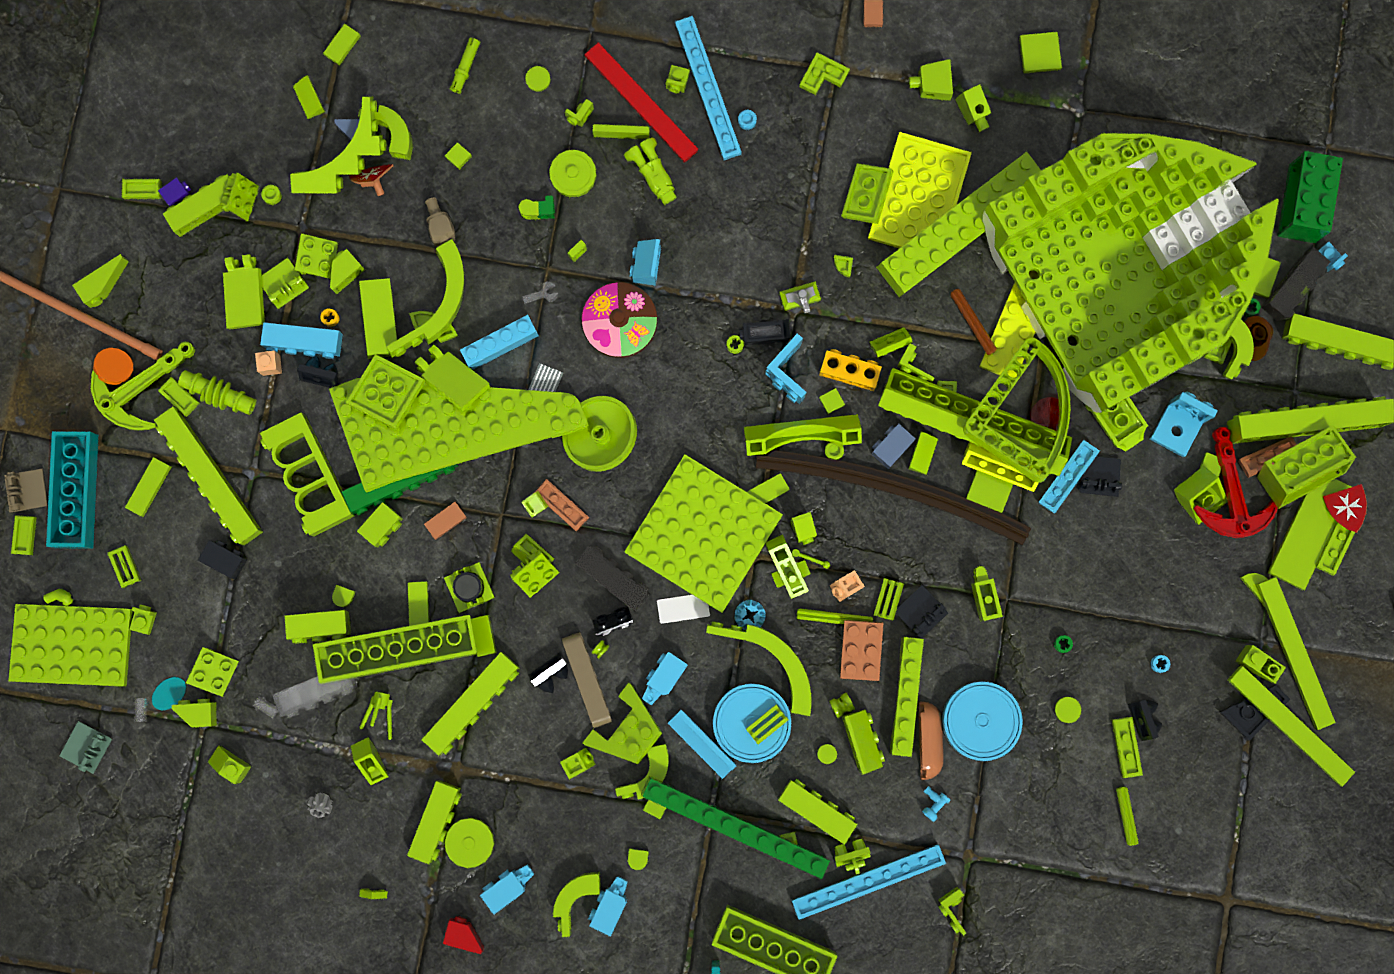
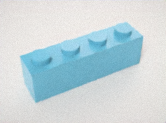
(301, 339)
(499, 342)

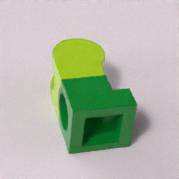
(538, 209)

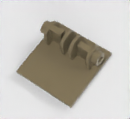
(25, 490)

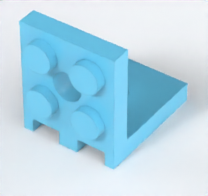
(779, 378)
(1186, 414)

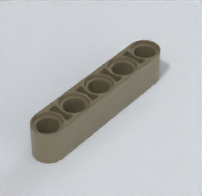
(586, 680)

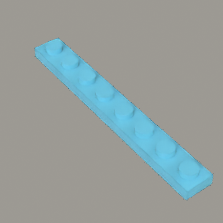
(708, 88)
(868, 881)

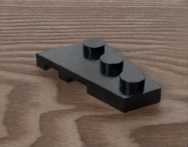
(1247, 717)

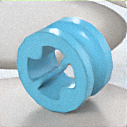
(1154, 661)

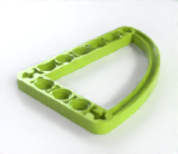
(983, 430)

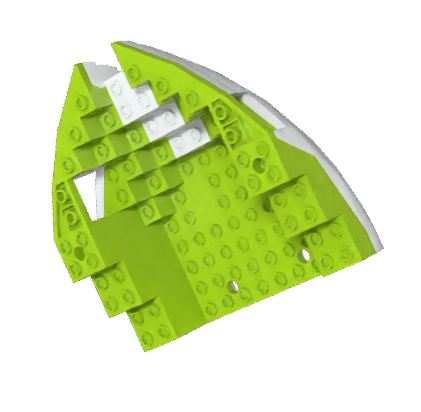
(1132, 257)

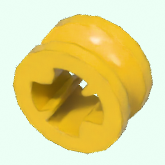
(333, 322)

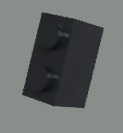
(222, 559)

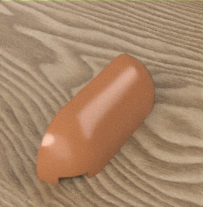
(930, 740)

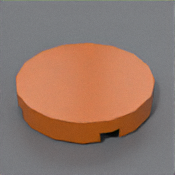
(113, 366)

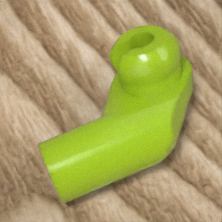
(60, 595)

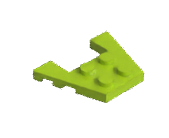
(634, 734)

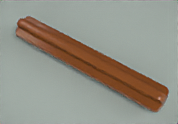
(973, 321)

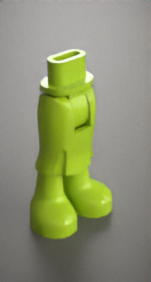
(653, 171)

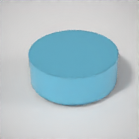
(747, 119)

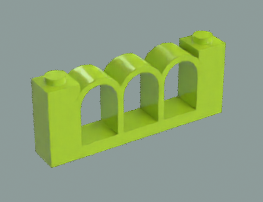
(286, 433)

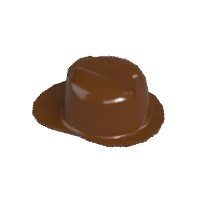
(1261, 333)

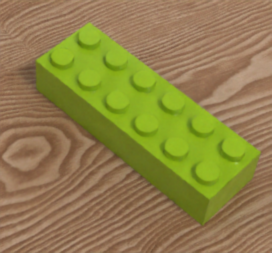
(770, 945)

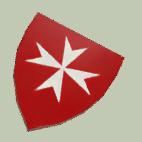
(371, 176)
(1348, 507)

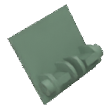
(85, 747)

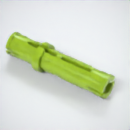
(461, 73)

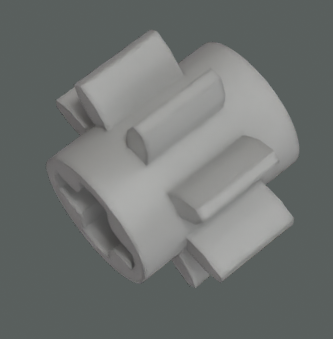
(320, 805)

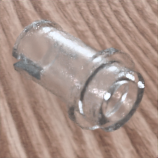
(265, 707)
(140, 709)

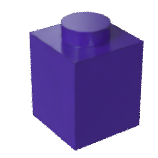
(175, 191)

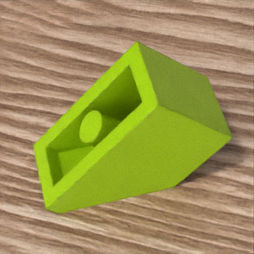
(344, 270)
(804, 528)
(368, 761)
(229, 765)

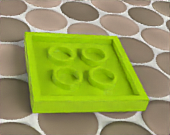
(385, 392)

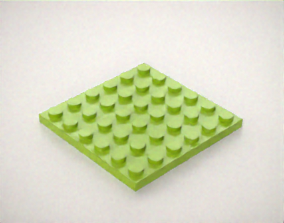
(703, 533)

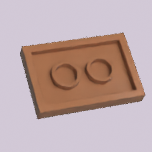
(861, 650)

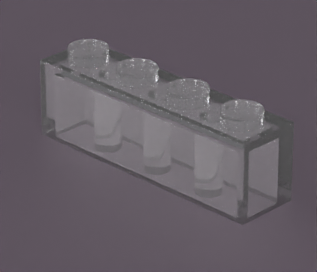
(310, 693)

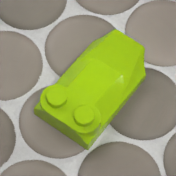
(1122, 424)

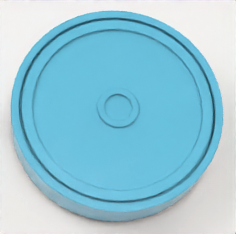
(738, 711)
(982, 721)

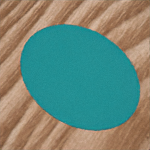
(168, 693)

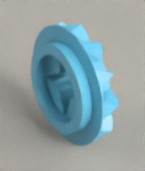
(753, 606)

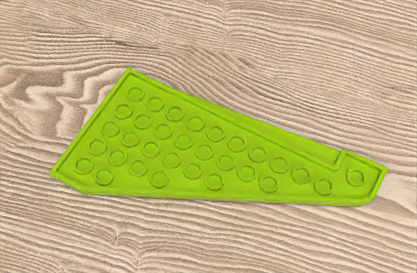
(442, 435)

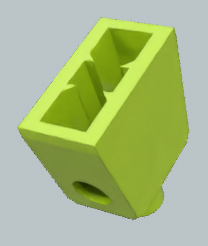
(934, 81)
(973, 101)

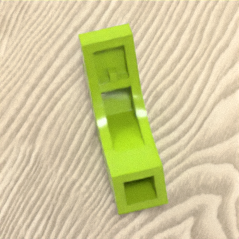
(401, 139)
(1243, 350)
(658, 768)
(579, 886)

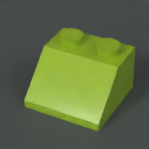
(1202, 490)

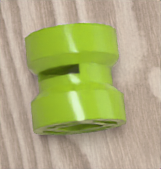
(841, 705)

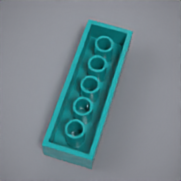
(72, 490)

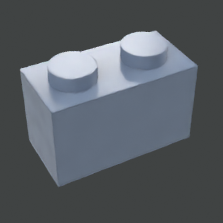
(892, 446)

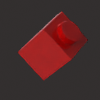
(462, 935)

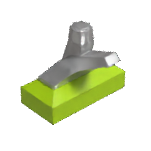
(800, 297)

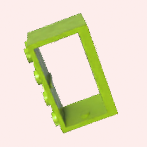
(1306, 467)

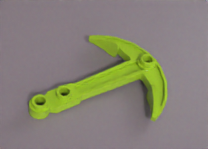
(133, 387)

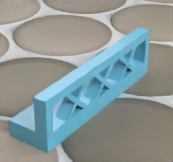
(702, 744)

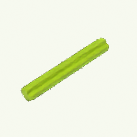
(828, 617)

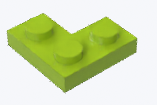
(821, 69)

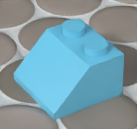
(646, 262)

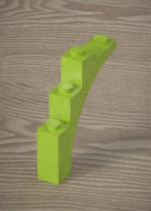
(364, 142)

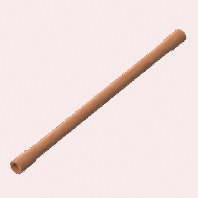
(145, 348)

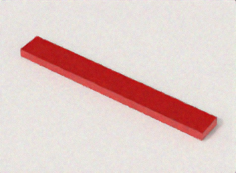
(641, 102)

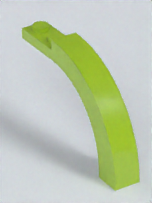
(448, 309)
(795, 671)

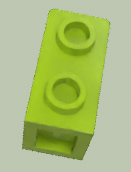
(909, 356)
(952, 898)

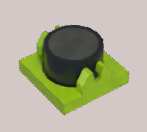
(469, 587)

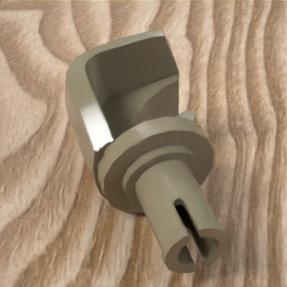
(439, 224)

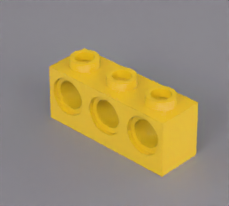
(856, 379)

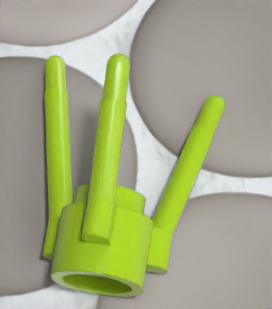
(379, 701)

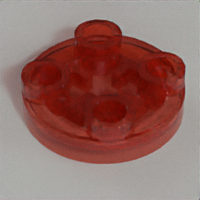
(1046, 413)

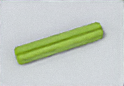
(1127, 816)

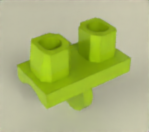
(860, 852)

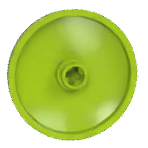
(606, 439)

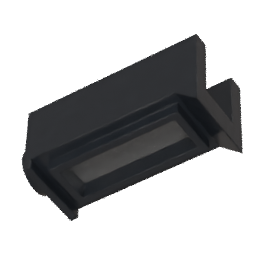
(765, 332)

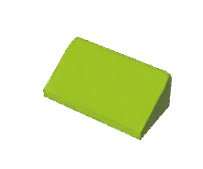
(308, 97)
(923, 453)
(526, 546)
(483, 635)

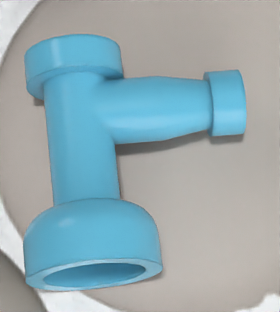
(939, 801)

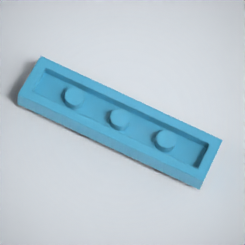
(1069, 476)

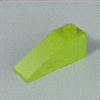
(100, 282)
(787, 566)

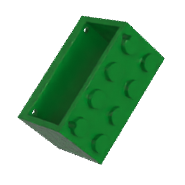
(1310, 197)

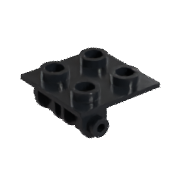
(1102, 477)
(921, 612)
(605, 623)

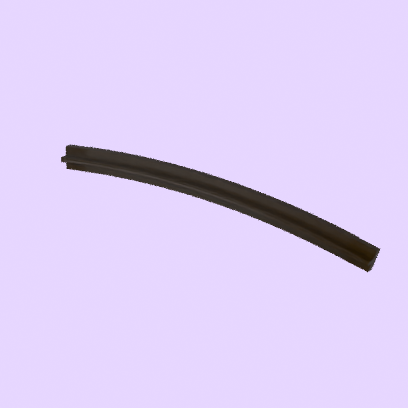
(898, 486)

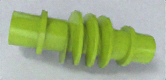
(216, 393)

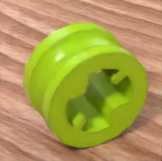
(740, 346)
(600, 649)

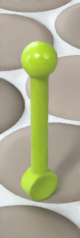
(796, 553)

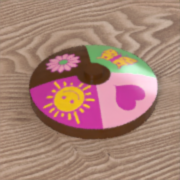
(619, 320)

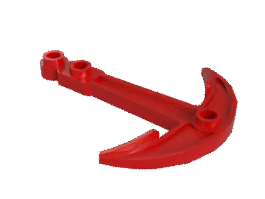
(1236, 502)

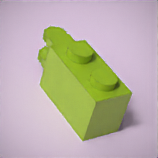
(985, 595)

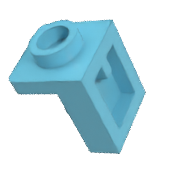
(1333, 256)

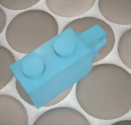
(664, 677)
(506, 889)
(610, 907)

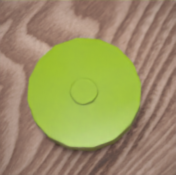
(573, 173)
(469, 842)

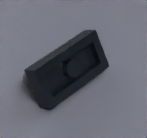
(313, 374)
(542, 676)
(1142, 714)

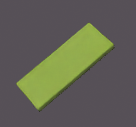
(377, 316)

